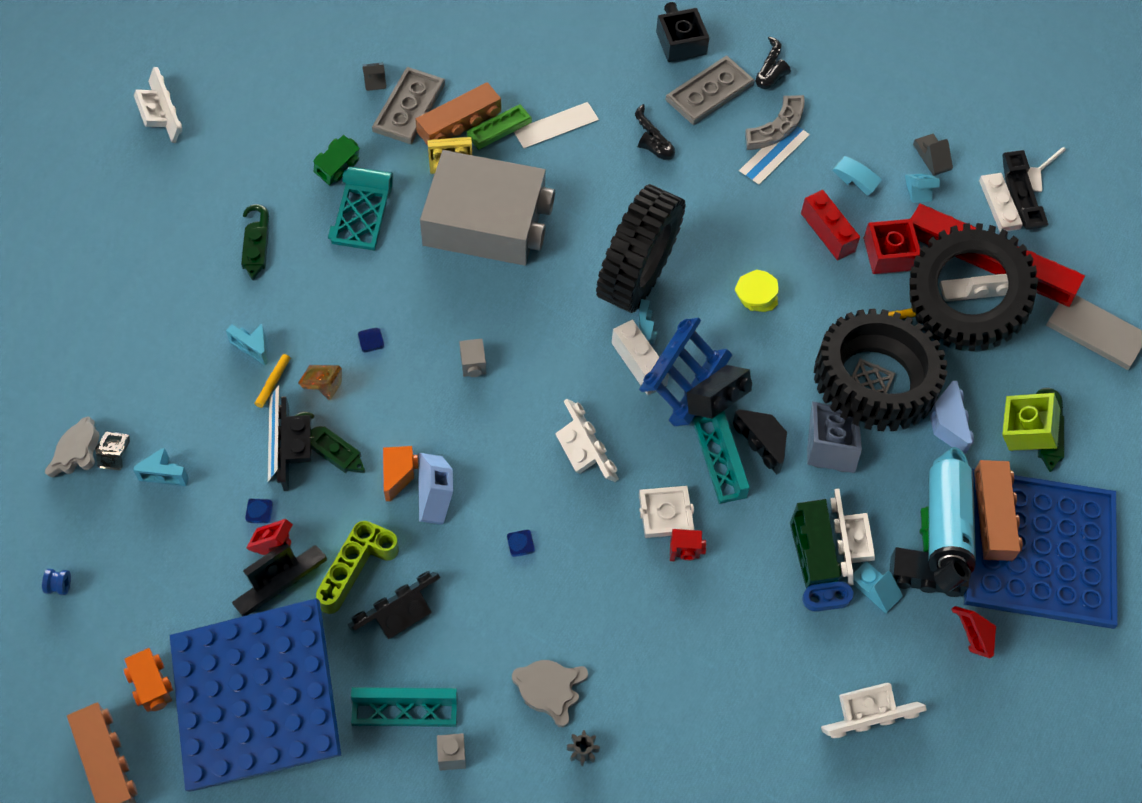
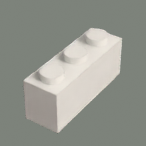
(635, 351)

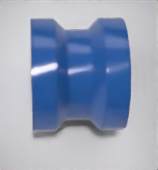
(56, 581)

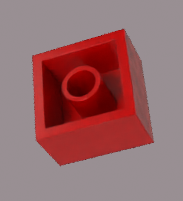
(891, 245)

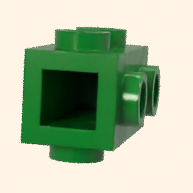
(338, 157)

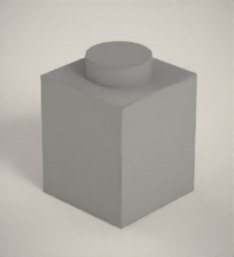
(472, 357)
(451, 752)

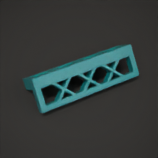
(731, 458)
(404, 697)

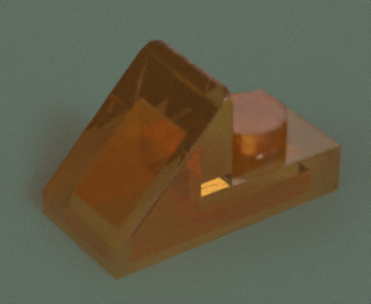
(322, 377)

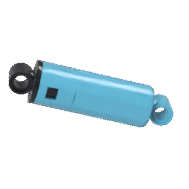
(951, 520)

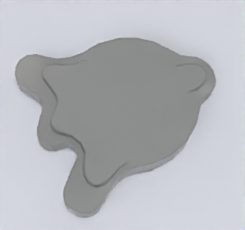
(75, 448)
(548, 688)

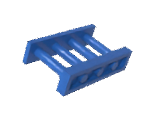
(714, 361)

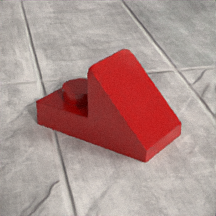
(270, 537)

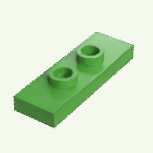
(499, 126)

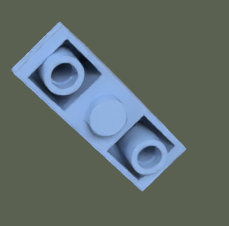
(951, 420)
(434, 488)

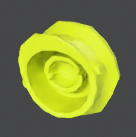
(758, 291)

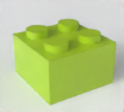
(1031, 422)

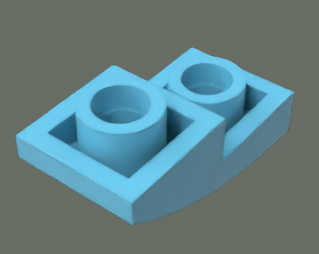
(855, 172)
(645, 323)

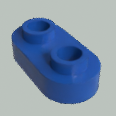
(826, 595)

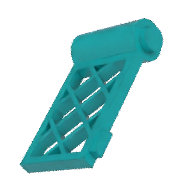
(371, 184)

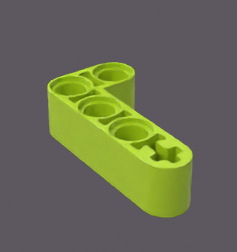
(353, 567)

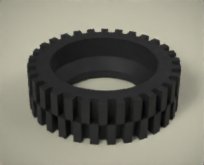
(640, 248)
(973, 328)
(890, 337)

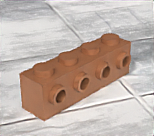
(459, 114)
(997, 510)
(100, 755)

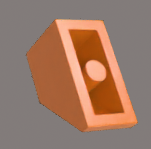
(398, 469)

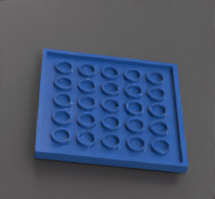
(1065, 556)
(254, 695)

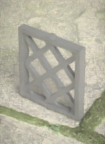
(876, 368)

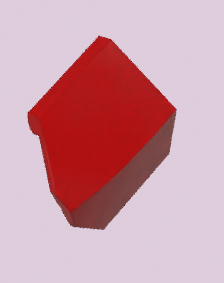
(979, 631)

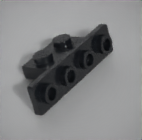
(295, 441)
(275, 574)
(400, 610)

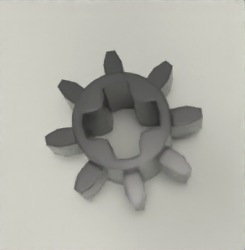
(590, 748)

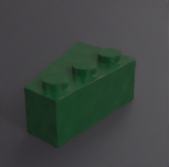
(815, 543)

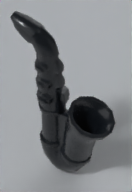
(772, 72)
(653, 139)

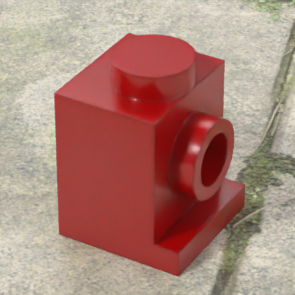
(686, 544)

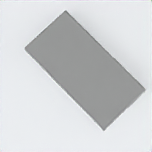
(709, 90)
(410, 99)
(1098, 331)

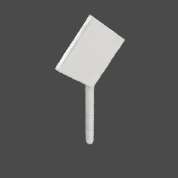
(1035, 173)

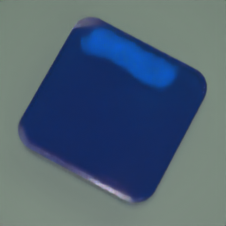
(371, 339)
(259, 511)
(520, 543)

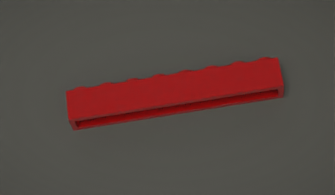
(1053, 279)

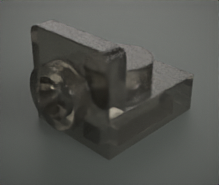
(111, 449)

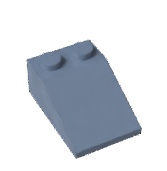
(832, 440)

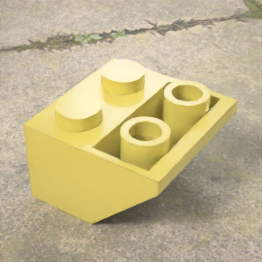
(435, 147)

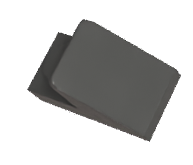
(374, 76)
(934, 153)

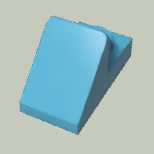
(921, 186)
(252, 344)
(157, 470)
(877, 587)

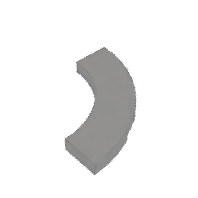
(780, 128)

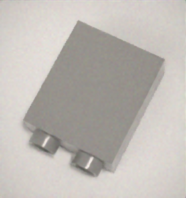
(486, 208)

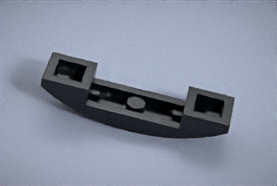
(1021, 191)

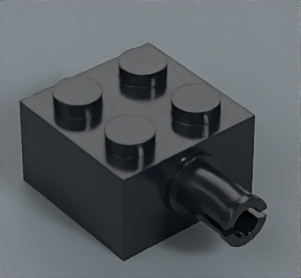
(681, 33)

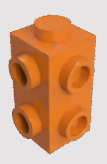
(145, 673)

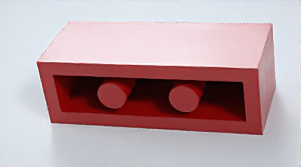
(830, 225)

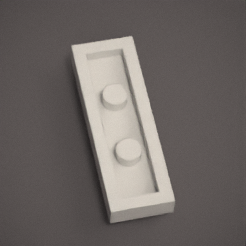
(1000, 202)

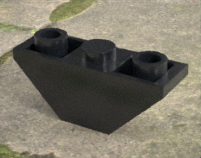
(763, 435)

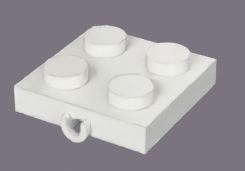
(665, 510)

